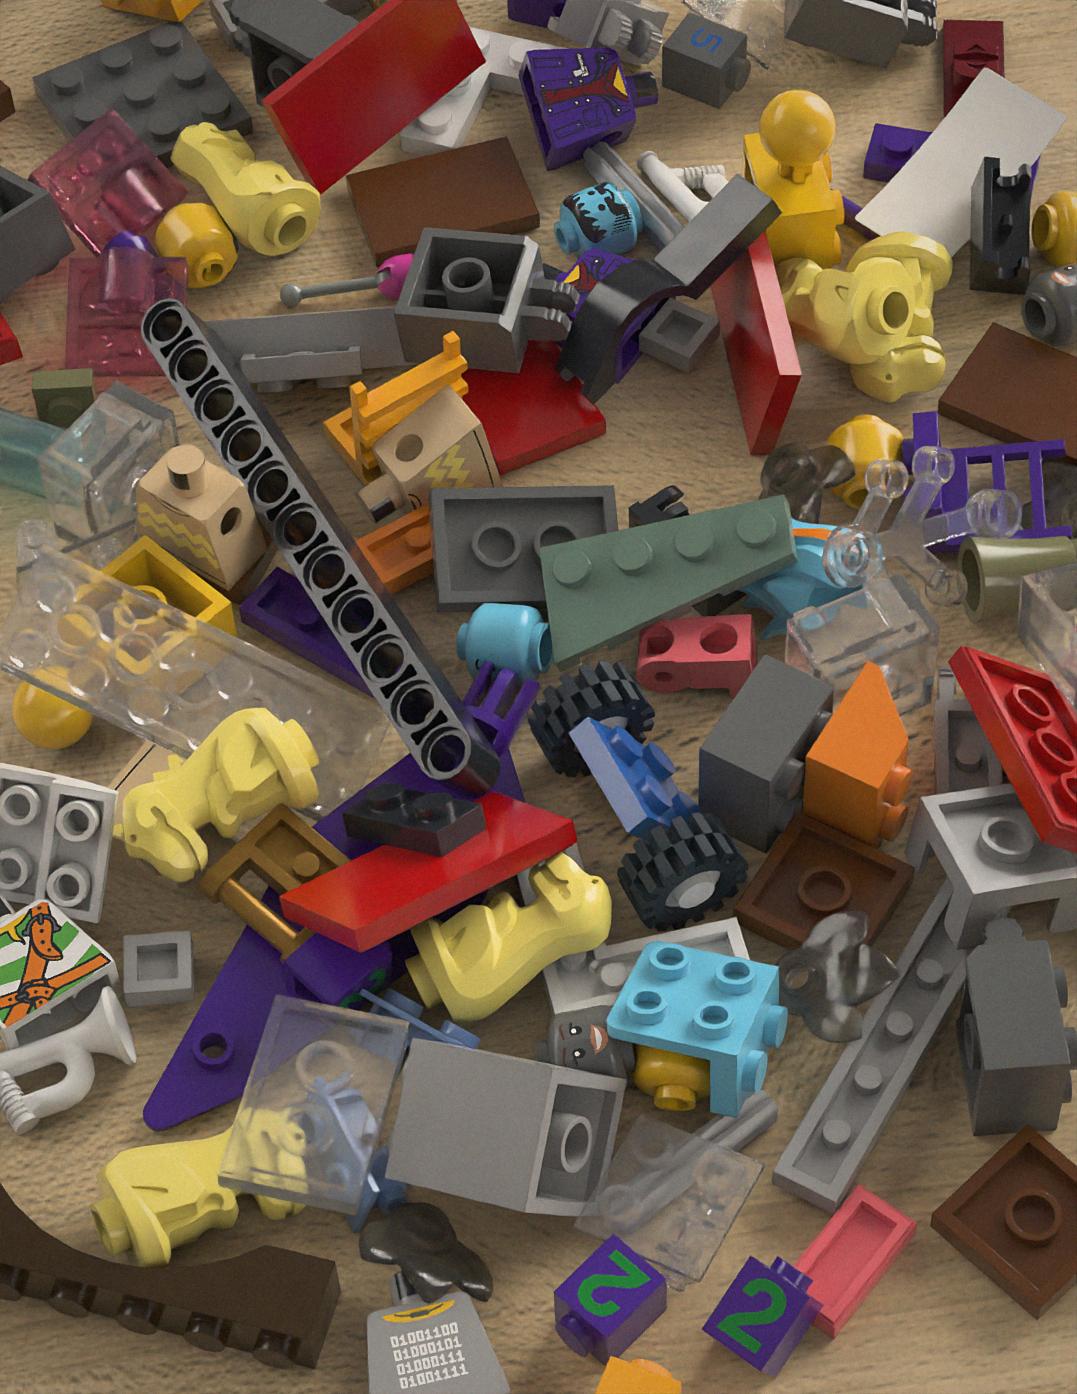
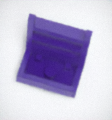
(956, 491)

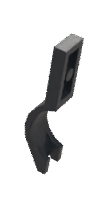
(682, 268)

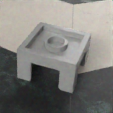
(991, 860)

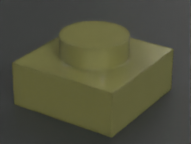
(63, 394)

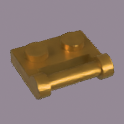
(282, 854)

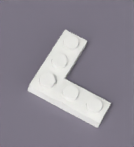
(451, 117)
(601, 973)

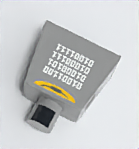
(430, 1346)

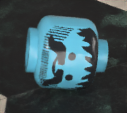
(599, 219)

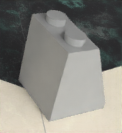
(503, 1128)

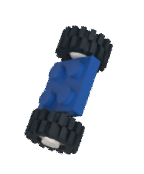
(682, 856)

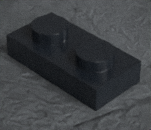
(414, 819)

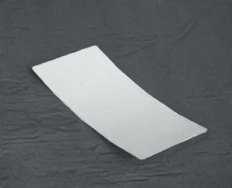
(935, 185)

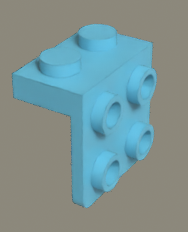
(707, 1010)

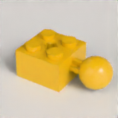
(794, 169)
(148, 568)

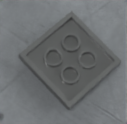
(152, 82)

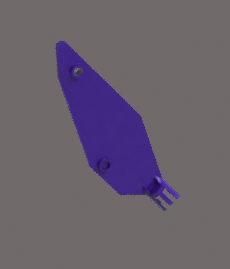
(253, 974)

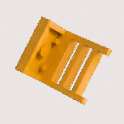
(378, 411)

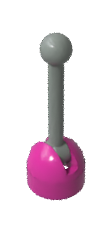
(388, 280)

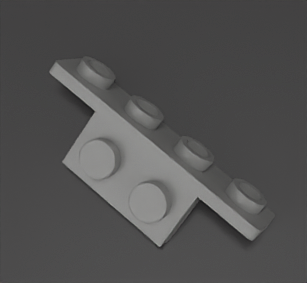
(311, 346)

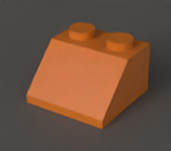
(859, 764)

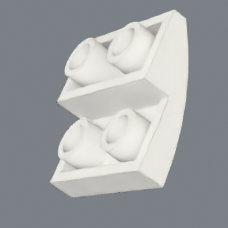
(55, 840)

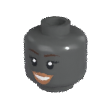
(1051, 306)
(581, 1042)

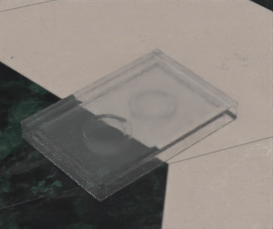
(314, 1105)

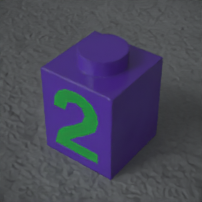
(335, 973)
(609, 1301)
(764, 1314)

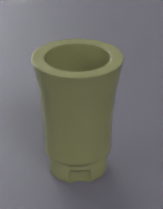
(996, 568)

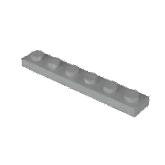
(878, 1067)

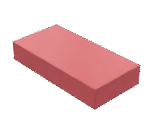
(853, 1256)

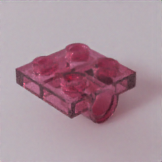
(108, 183)
(109, 304)

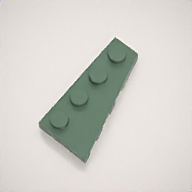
(639, 575)

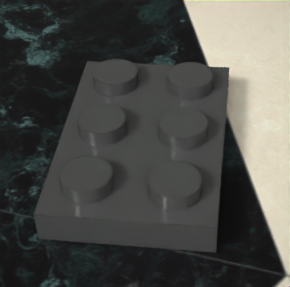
(492, 537)

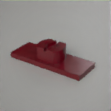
(966, 51)

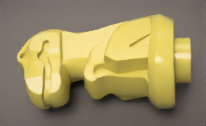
(252, 196)
(848, 313)
(918, 360)
(230, 778)
(498, 948)
(168, 1198)

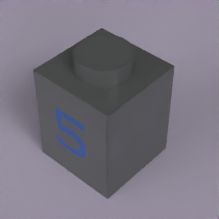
(705, 61)

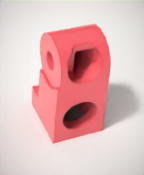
(697, 653)

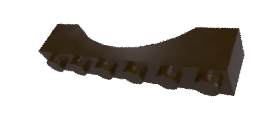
(257, 1302)

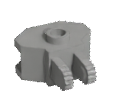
(623, 25)

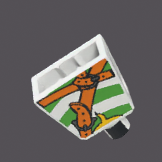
(47, 973)

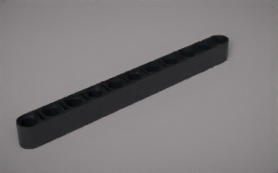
(322, 553)

